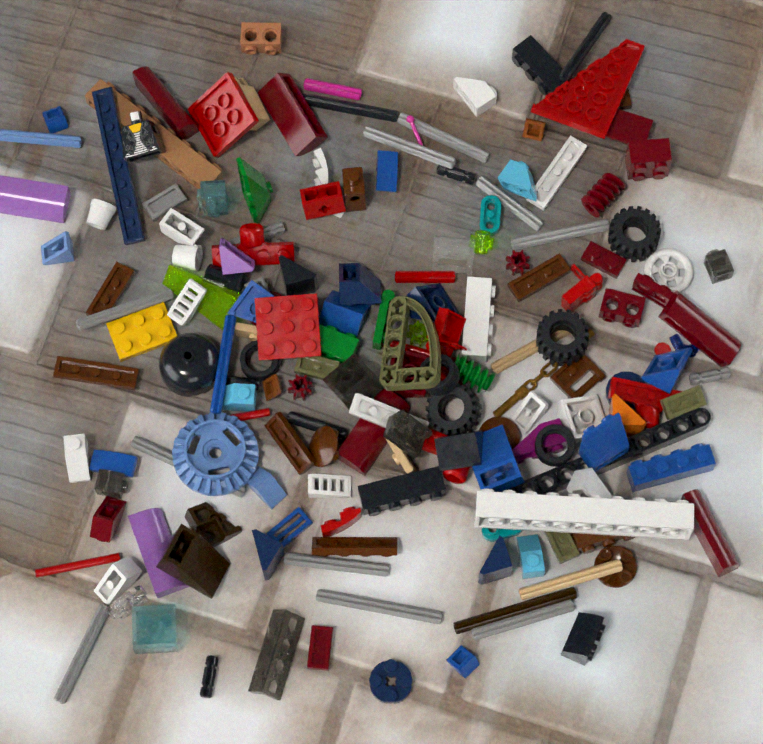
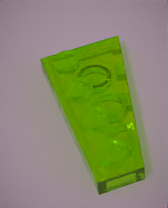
(216, 300)

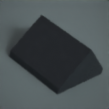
(296, 278)
(459, 450)

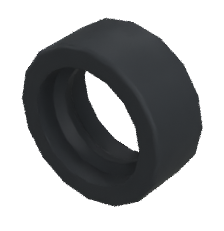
(261, 376)
(450, 382)
(554, 429)

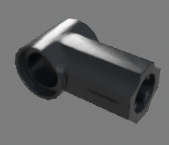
(231, 281)

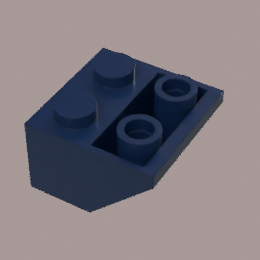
(358, 285)

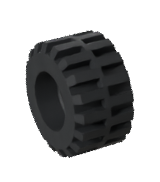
(639, 219)
(566, 322)
(465, 422)

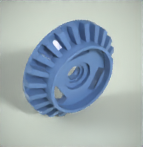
(240, 459)

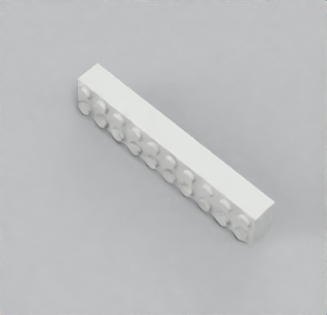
(584, 514)

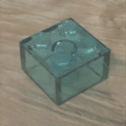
(154, 629)

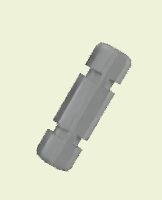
(709, 376)

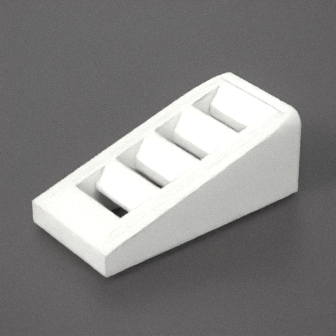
(180, 313)
(312, 493)

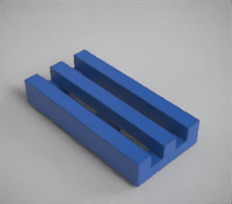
(296, 533)

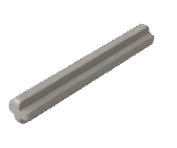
(510, 203)

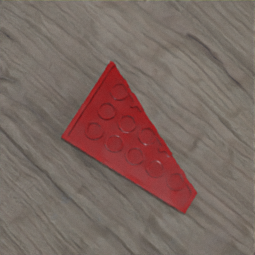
(595, 93)

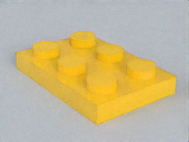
(141, 331)

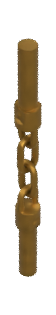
(522, 391)

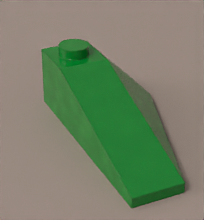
(254, 189)

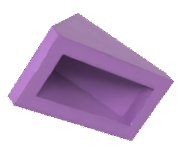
(233, 259)

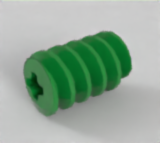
(474, 374)

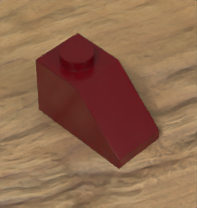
(107, 519)

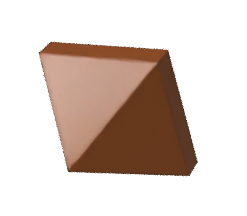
(533, 129)
(272, 387)

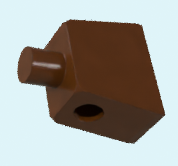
(354, 186)

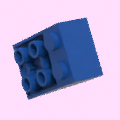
(604, 442)
(499, 465)

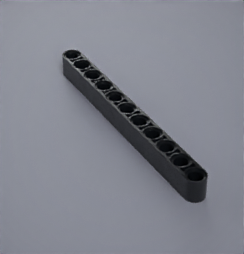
(635, 451)

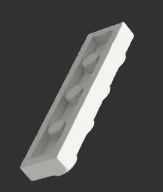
(558, 171)
(374, 410)

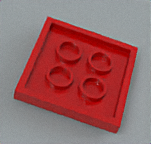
(223, 115)
(288, 327)

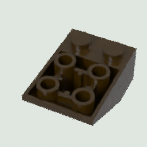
(193, 561)

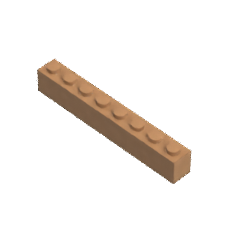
(178, 154)

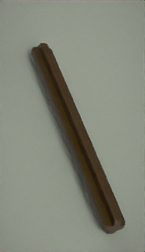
(513, 610)

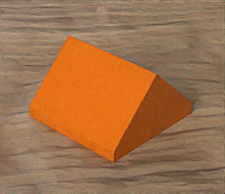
(631, 420)

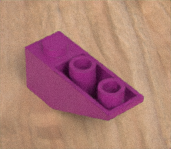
(552, 443)

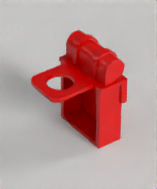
(582, 291)
(449, 329)

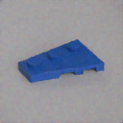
(245, 304)

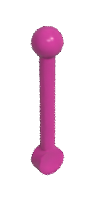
(410, 119)

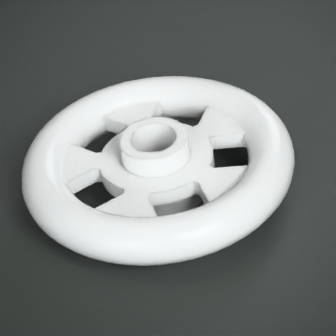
(683, 264)

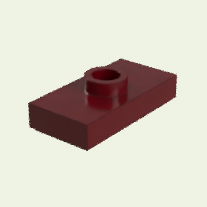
(320, 647)

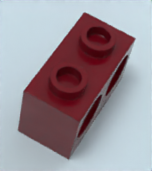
(623, 302)

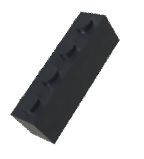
(537, 65)
(401, 491)

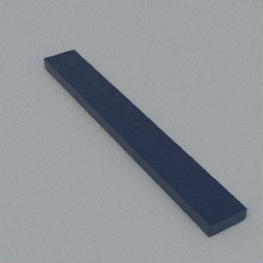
(118, 167)

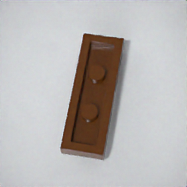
(539, 277)
(111, 289)
(290, 443)

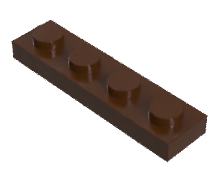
(96, 373)
(354, 546)

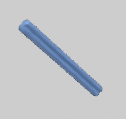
(40, 138)

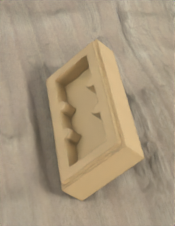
(246, 331)
(402, 458)

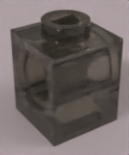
(718, 266)
(111, 484)

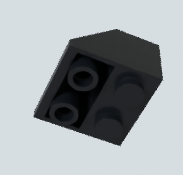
(582, 637)

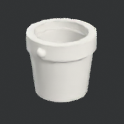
(100, 214)
(187, 256)

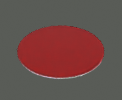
(662, 348)

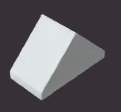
(529, 412)

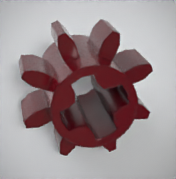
(517, 256)
(302, 392)

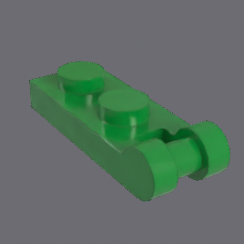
(379, 335)

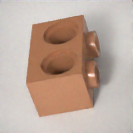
(261, 33)

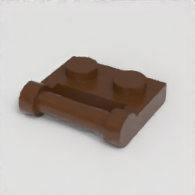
(569, 375)

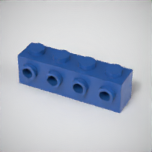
(670, 468)

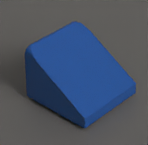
(55, 120)
(463, 661)

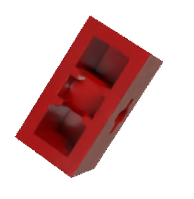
(322, 200)

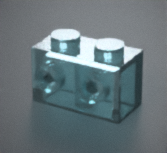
(213, 198)

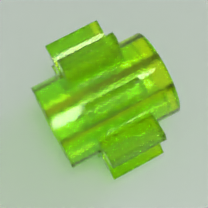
(483, 241)
(419, 339)

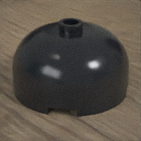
(189, 364)

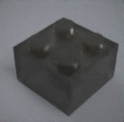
(351, 378)

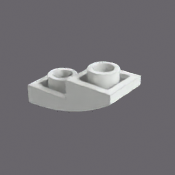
(321, 168)

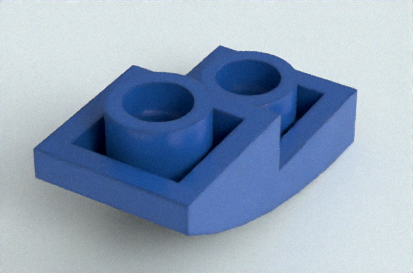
(386, 171)
(113, 462)

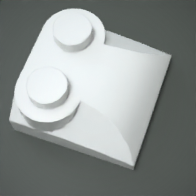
(580, 414)

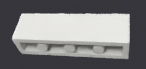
(477, 314)

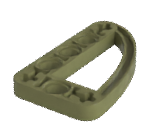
(397, 371)

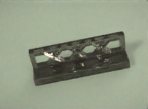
(273, 651)

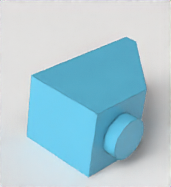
(518, 180)
(239, 397)
(530, 556)

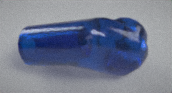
(678, 344)

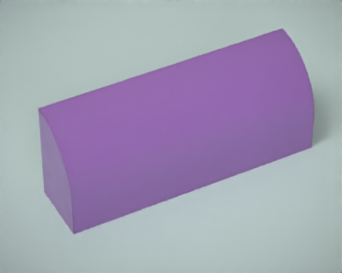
(33, 199)
(152, 538)

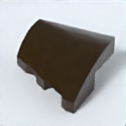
(211, 524)

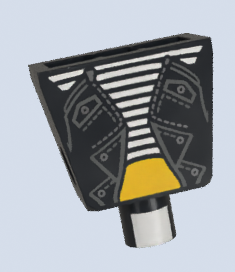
(140, 139)

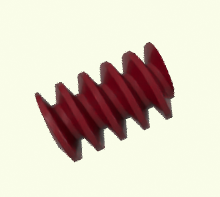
(602, 193)

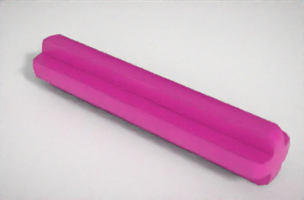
(332, 89)

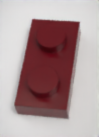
(603, 259)

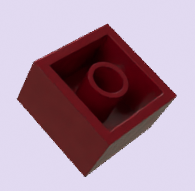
(648, 159)

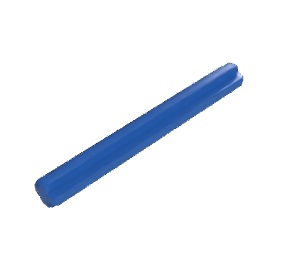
(223, 364)

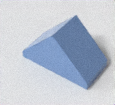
(58, 250)
(266, 487)

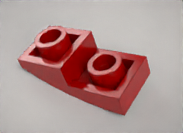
(348, 518)

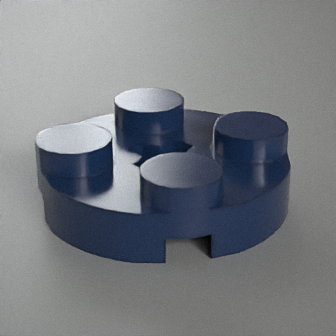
(390, 694)

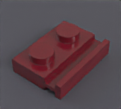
(651, 290)

